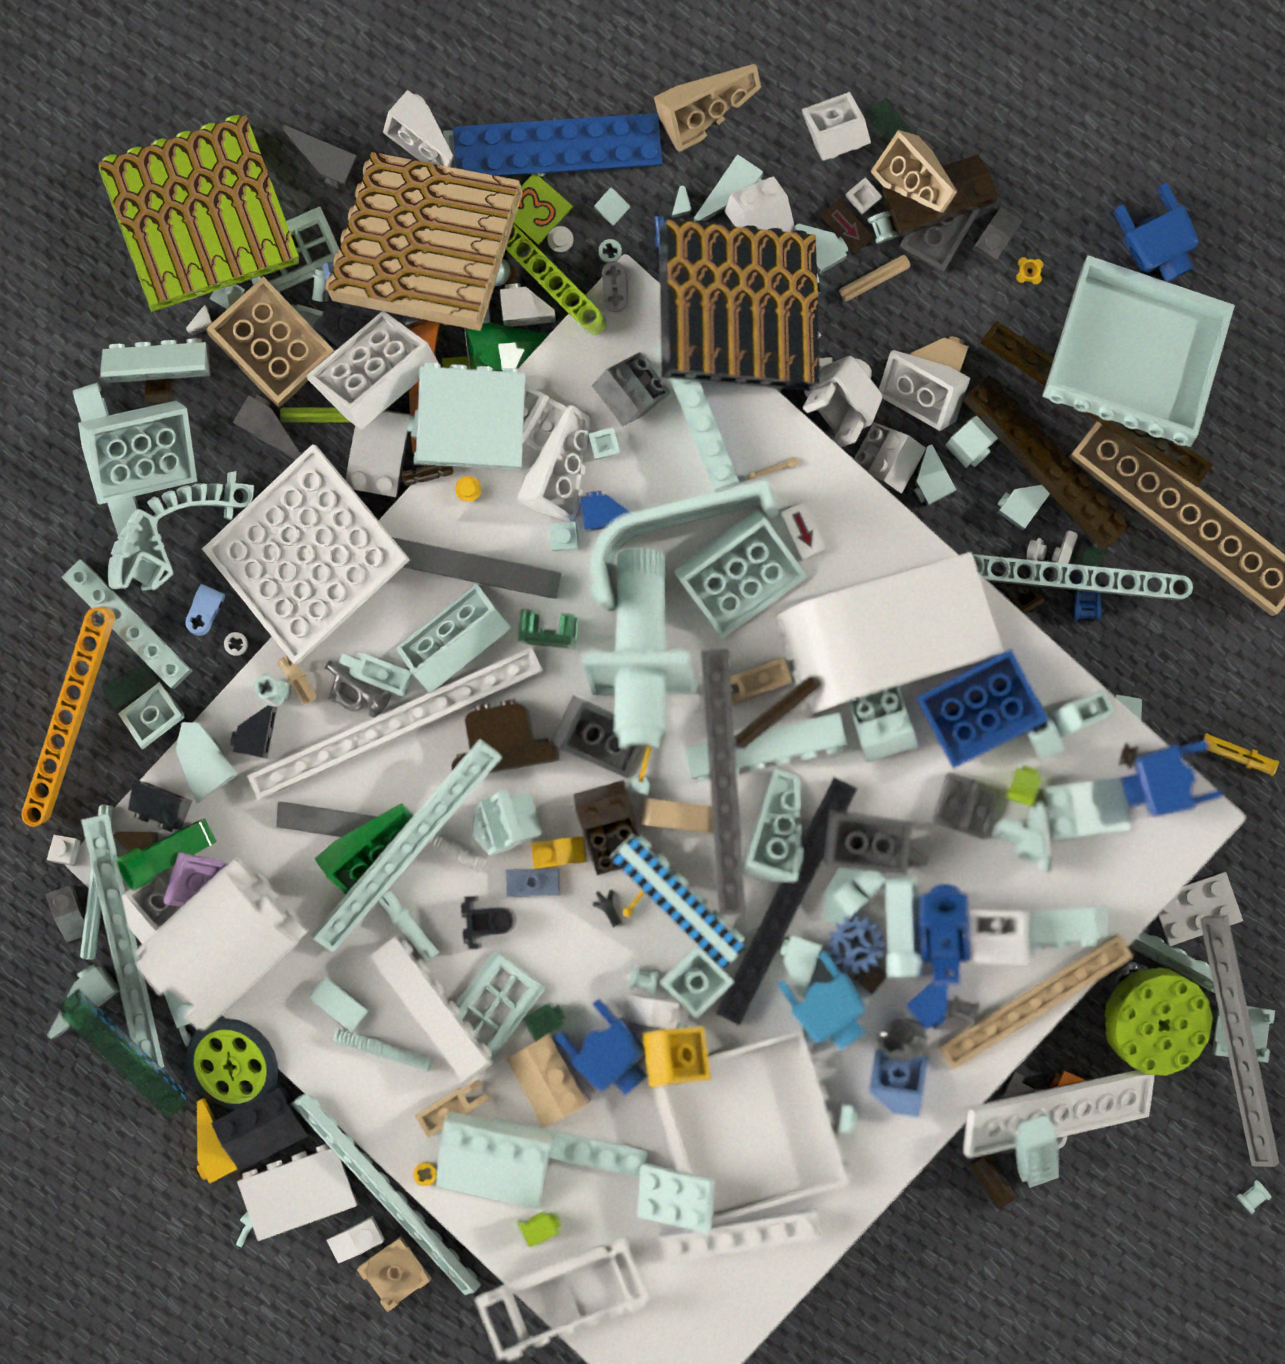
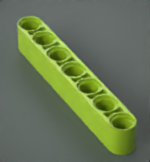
(550, 278)

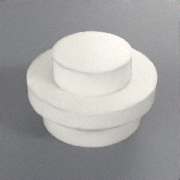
(560, 239)

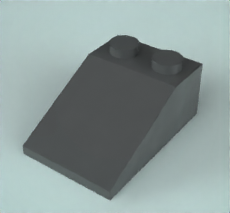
(590, 734)
(867, 842)

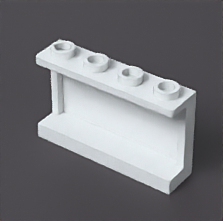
(296, 1192)

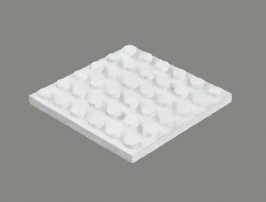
(305, 554)

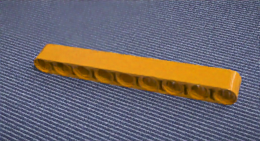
(59, 725)

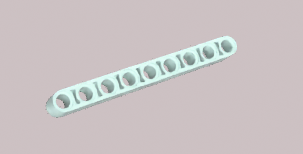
(1088, 577)

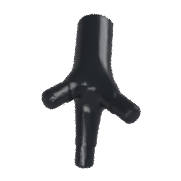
(607, 907)

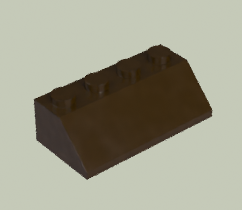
(973, 188)

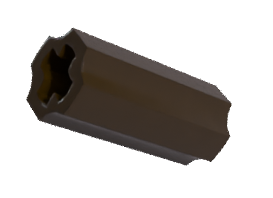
(993, 1180)

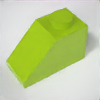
(1024, 786)

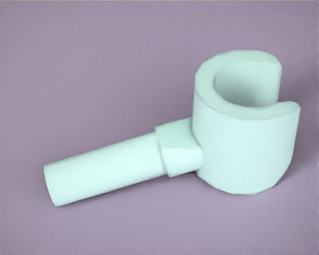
(246, 1220)

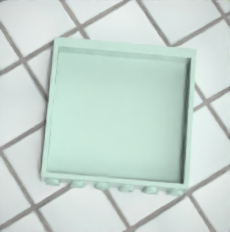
(1139, 351)

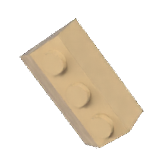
(548, 1080)

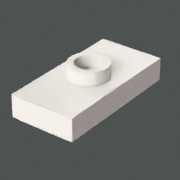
(1063, 554)

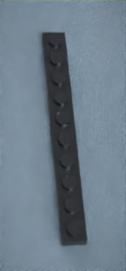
(783, 907)

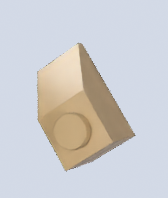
(944, 351)

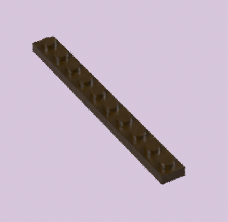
(1038, 366)

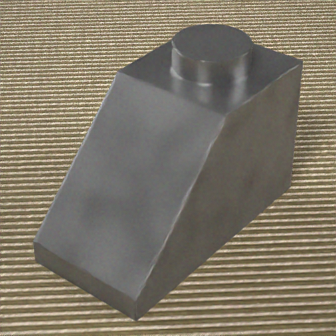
(997, 235)
(67, 912)

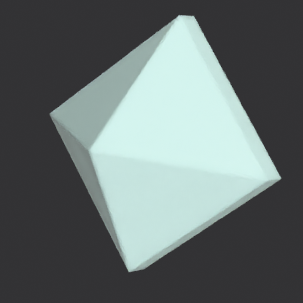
(227, 296)

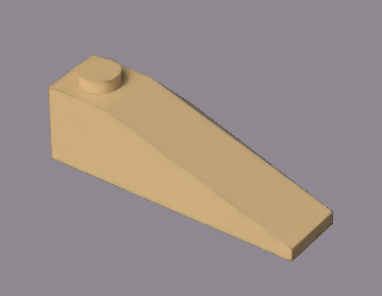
(697, 104)
(914, 172)

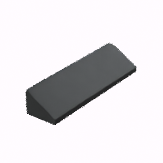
(318, 819)

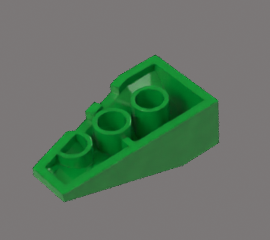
(501, 346)
(355, 852)

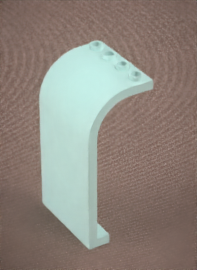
(666, 516)

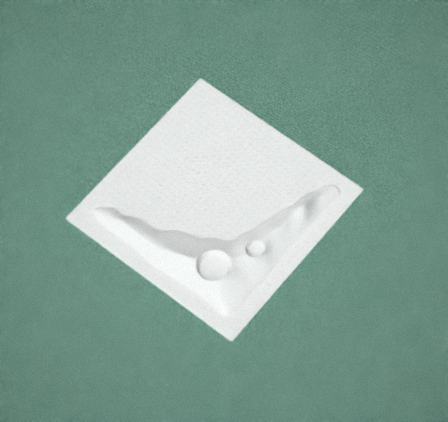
(726, 1302)

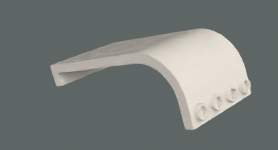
(889, 632)

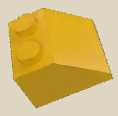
(676, 1056)

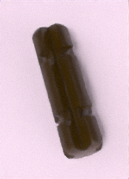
(426, 473)

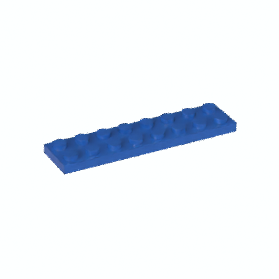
(559, 145)

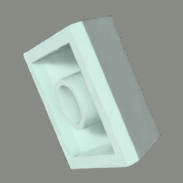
(151, 715)
(696, 982)

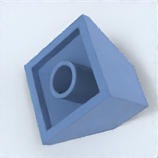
(898, 1084)

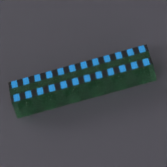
(123, 1053)

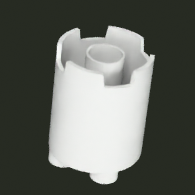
(220, 943)

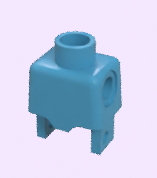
(829, 1008)

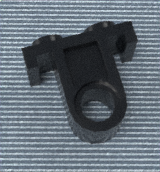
(483, 921)

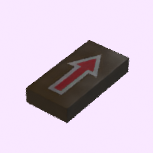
(846, 226)

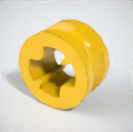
(422, 1166)

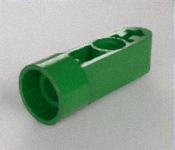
(141, 866)

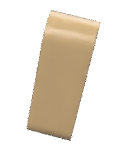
(677, 815)

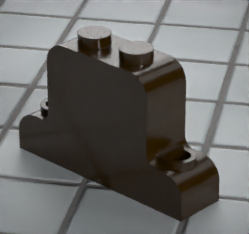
(509, 733)

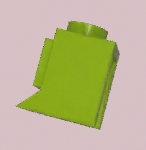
(540, 1227)

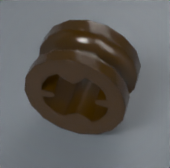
(1128, 755)

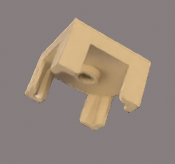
(394, 1273)

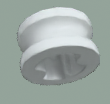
(235, 652)

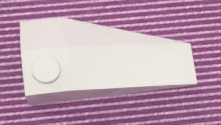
(555, 476)

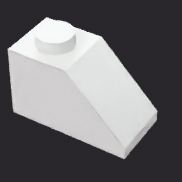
(653, 1012)
(356, 1240)

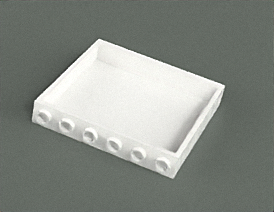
(756, 1126)

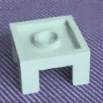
(1259, 1021)

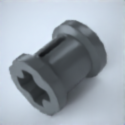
(963, 1010)

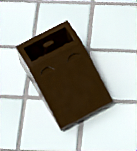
(606, 822)

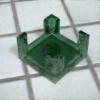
(529, 633)

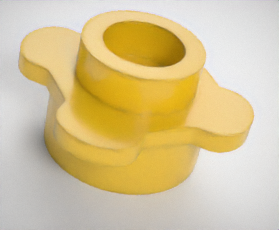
(1024, 265)

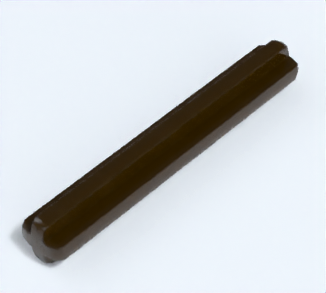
(777, 712)

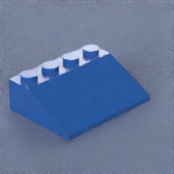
(982, 708)

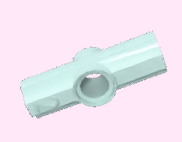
(272, 689)

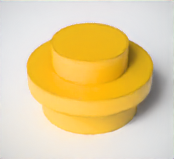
(468, 488)

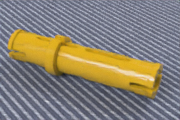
(1266, 764)

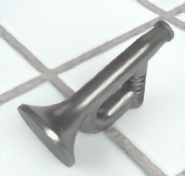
(376, 701)

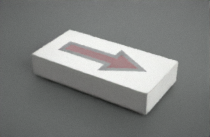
(803, 531)

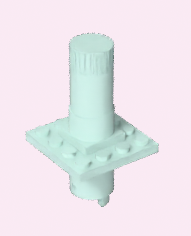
(640, 667)

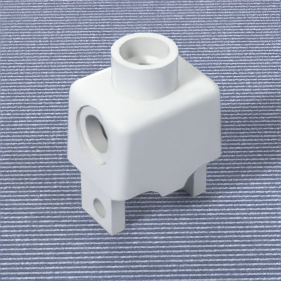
(845, 398)

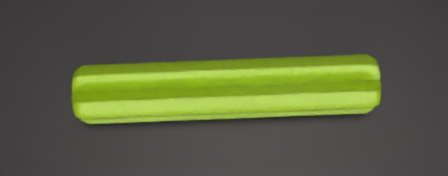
(311, 415)

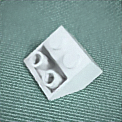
(889, 456)
(999, 936)

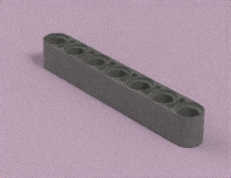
(480, 569)

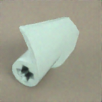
(202, 761)
(850, 893)

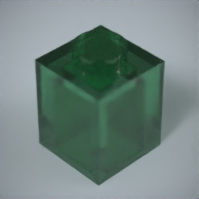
(545, 1021)

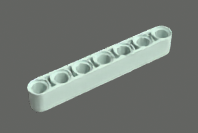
(92, 406)

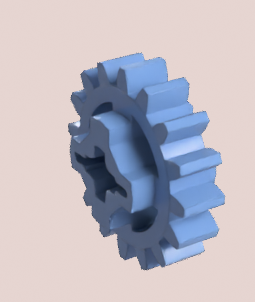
(860, 934)

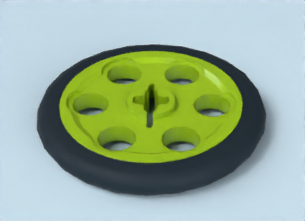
(207, 1081)

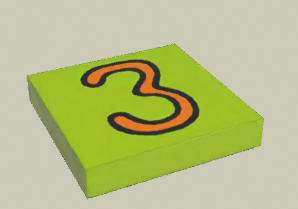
(540, 209)

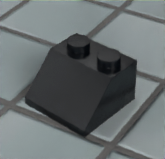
(159, 805)

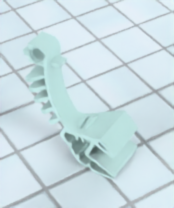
(139, 548)

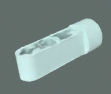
(903, 928)

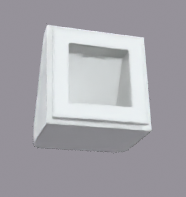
(200, 322)

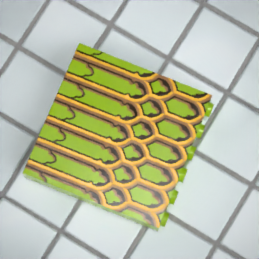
(198, 212)

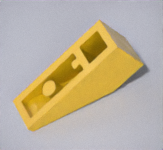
(211, 1156)

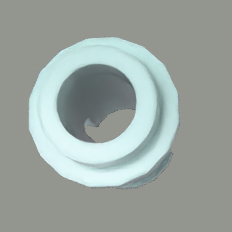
(319, 290)

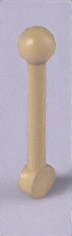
(792, 462)

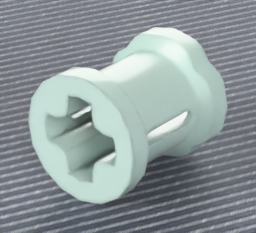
(882, 227)
(644, 980)
(1254, 1196)

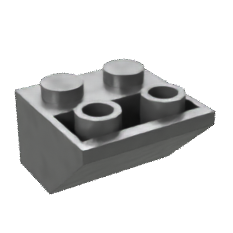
(630, 388)

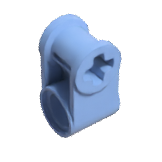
(205, 606)

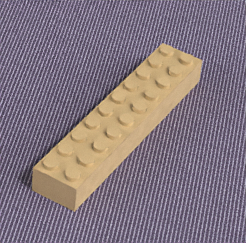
(1186, 516)

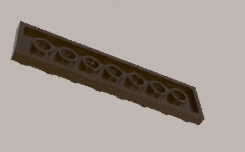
(1046, 462)

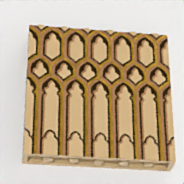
(424, 240)

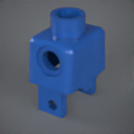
(1162, 240)
(1165, 782)
(945, 932)
(608, 1054)

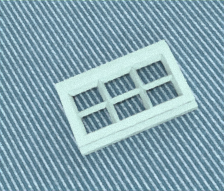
(305, 272)
(518, 1010)

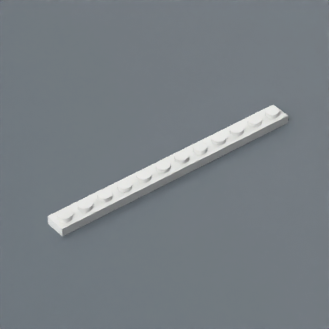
(395, 723)

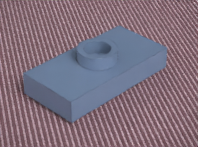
(532, 882)

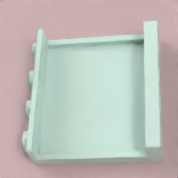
(470, 417)

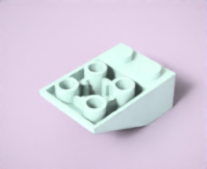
(882, 723)

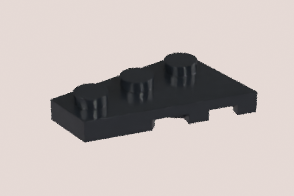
(337, 326)

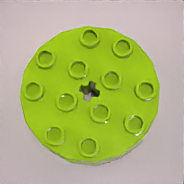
(1158, 1021)

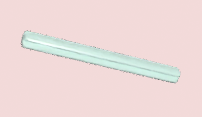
(93, 907)

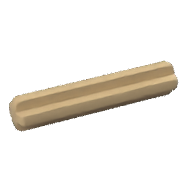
(874, 278)

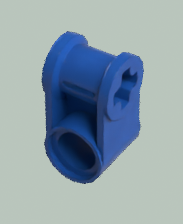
(1087, 600)

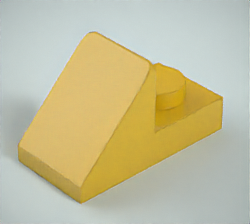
(558, 852)

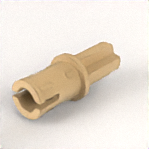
(297, 680)

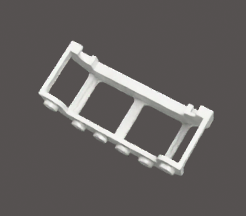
(558, 1272)

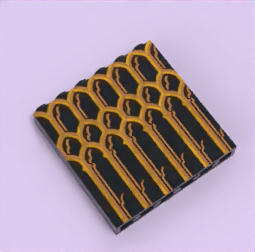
(738, 305)

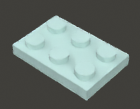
(675, 1198)

